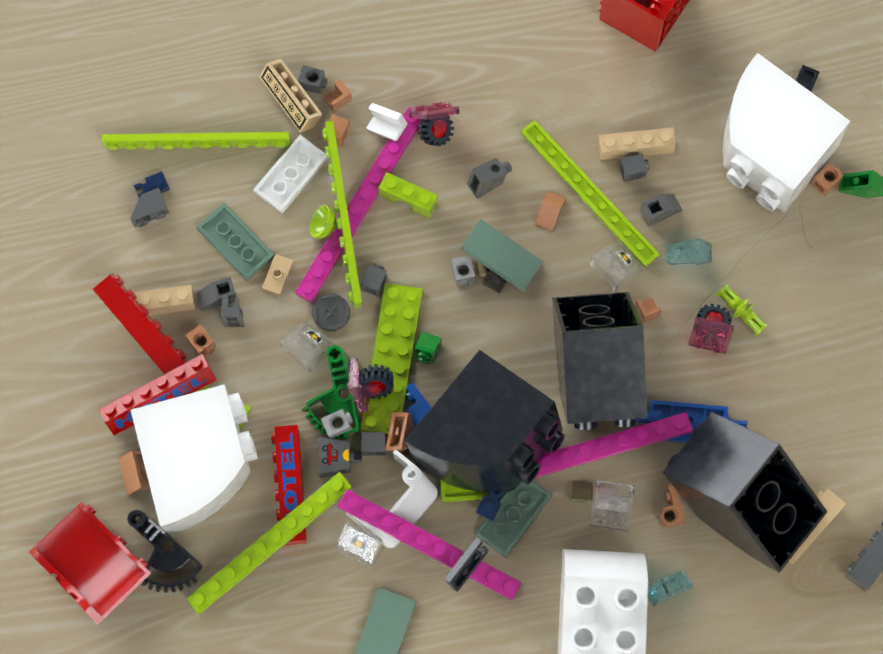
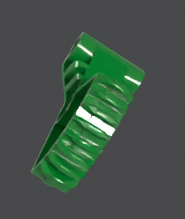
(331, 399)

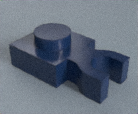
(153, 182)
(490, 506)

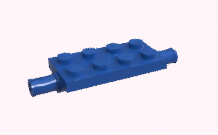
(696, 412)

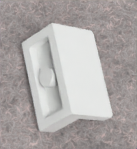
(386, 122)

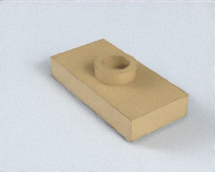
(277, 275)

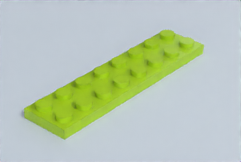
(393, 350)

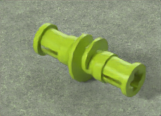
(741, 309)

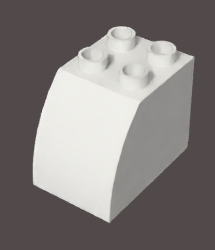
(777, 135)
(194, 454)
(603, 602)

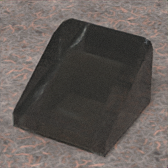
(494, 281)

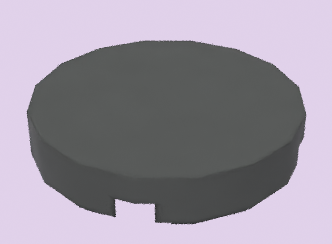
(331, 312)

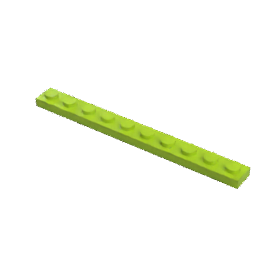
(190, 140)
(590, 194)
(343, 221)
(269, 543)

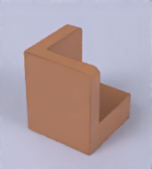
(339, 96)
(647, 309)

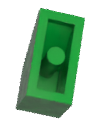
(862, 184)

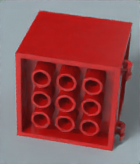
(642, 19)

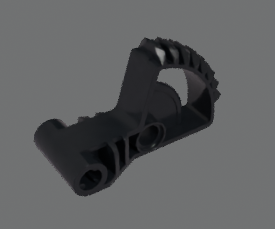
(161, 559)

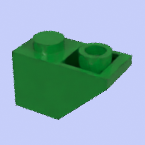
(427, 348)

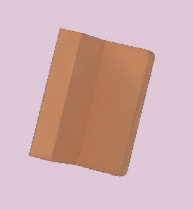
(134, 472)

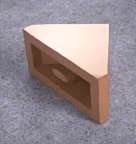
(550, 211)
(400, 429)

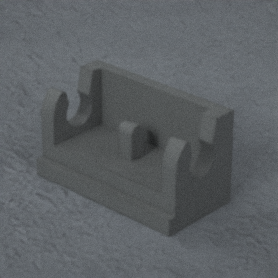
(231, 315)

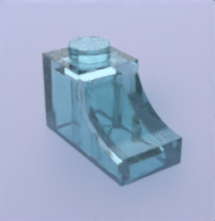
(689, 252)
(668, 588)

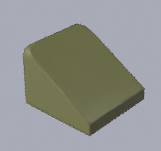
(581, 492)

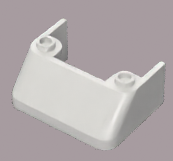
(412, 503)

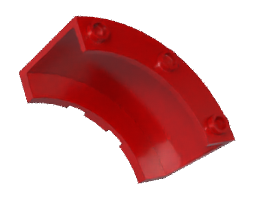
(90, 562)

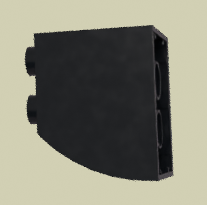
(600, 359)
(486, 430)
(746, 490)

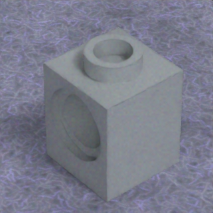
(463, 263)
(329, 420)

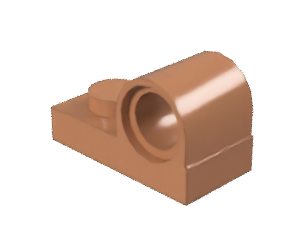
(675, 509)

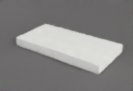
(291, 174)

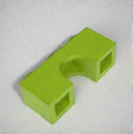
(419, 199)

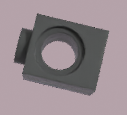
(308, 73)
(634, 167)
(374, 279)
(374, 443)

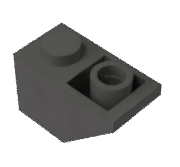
(149, 207)
(660, 208)
(212, 294)

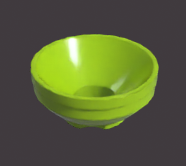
(322, 222)

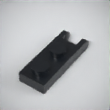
(466, 565)

